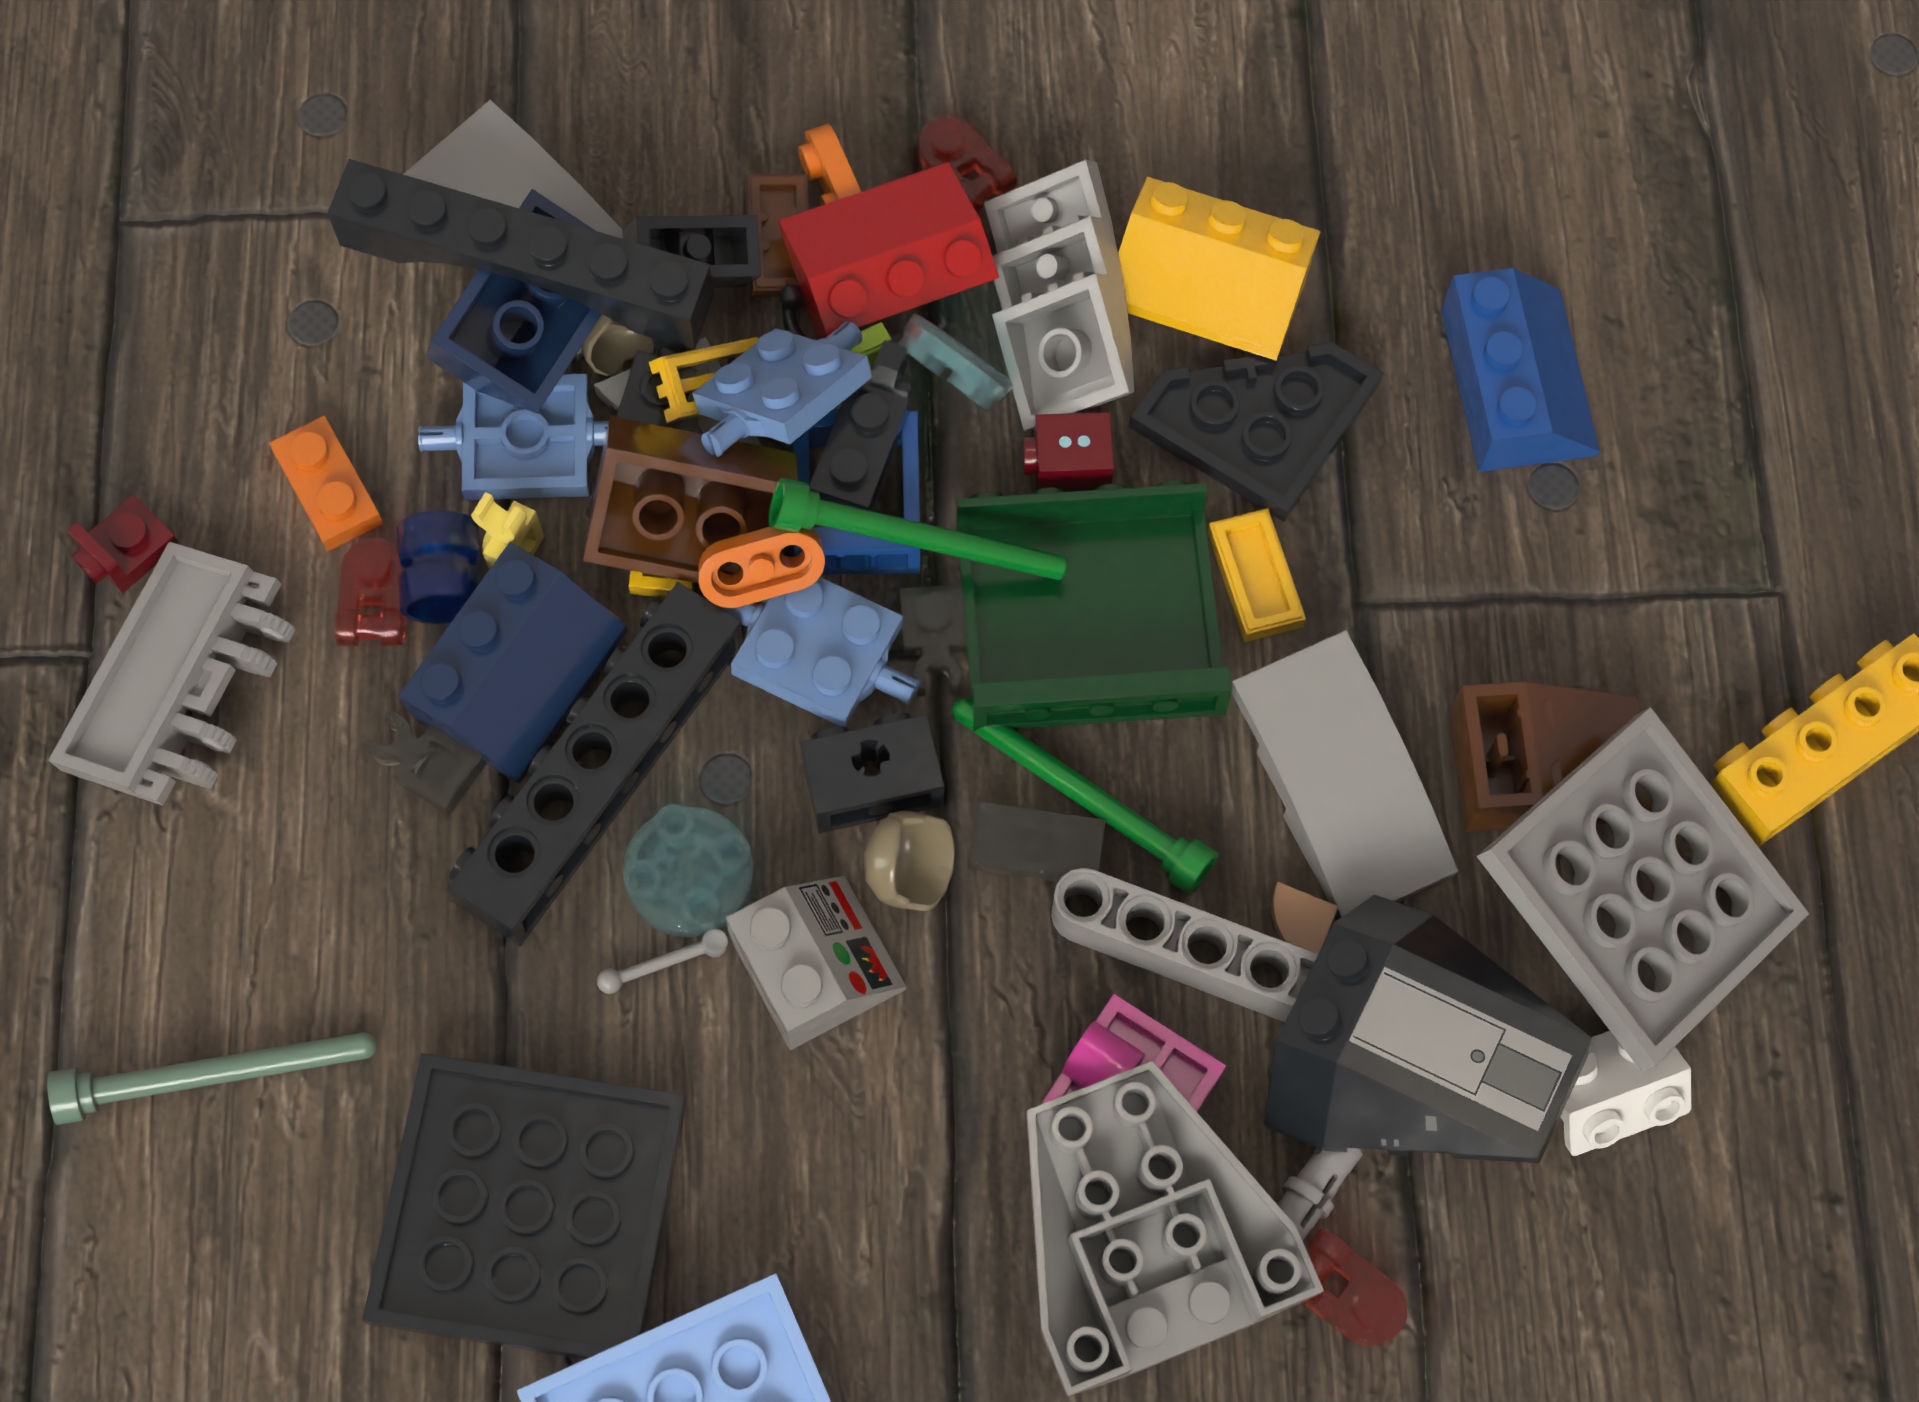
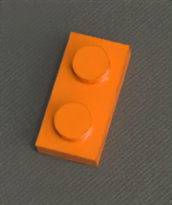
(326, 483)

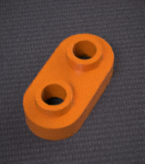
(825, 159)
(763, 569)

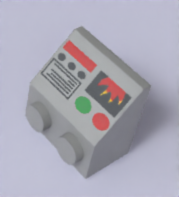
(813, 957)

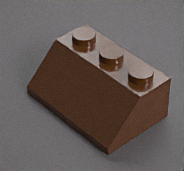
(670, 499)

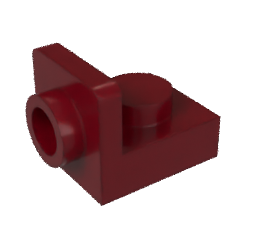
(121, 545)

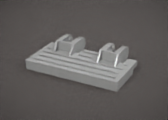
(168, 665)

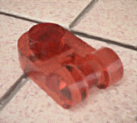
(958, 143)
(370, 578)
(1371, 1304)

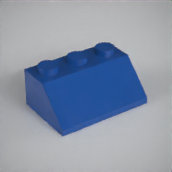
(1517, 370)

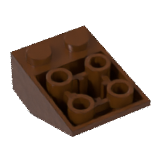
(1523, 741)

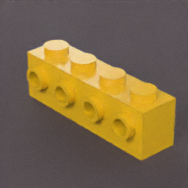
(1826, 744)

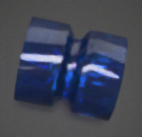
(438, 564)

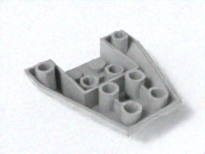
(1149, 1231)

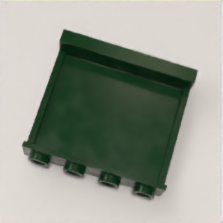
(1115, 637)

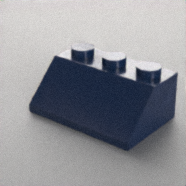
(513, 334)
(513, 662)

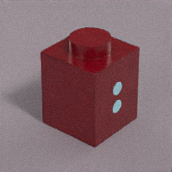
(1070, 451)

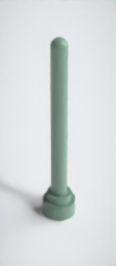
(78, 1093)

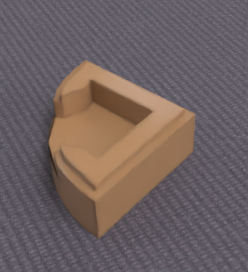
(1301, 917)

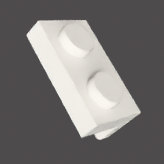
(1620, 1099)

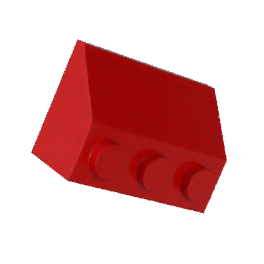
(887, 249)

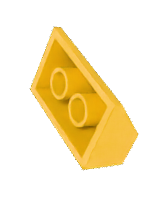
(1214, 267)

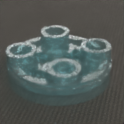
(969, 372)
(688, 870)

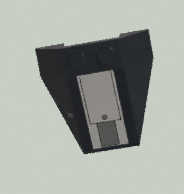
(1420, 1046)

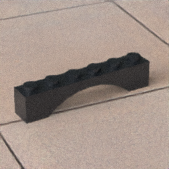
(431, 223)

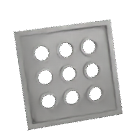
(1605, 877)

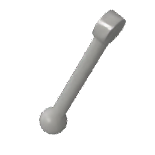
(713, 944)

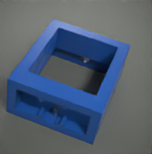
(854, 552)

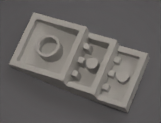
(503, 163)
(1060, 295)
(1344, 775)

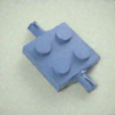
(781, 386)
(520, 451)
(821, 650)

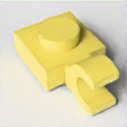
(516, 525)

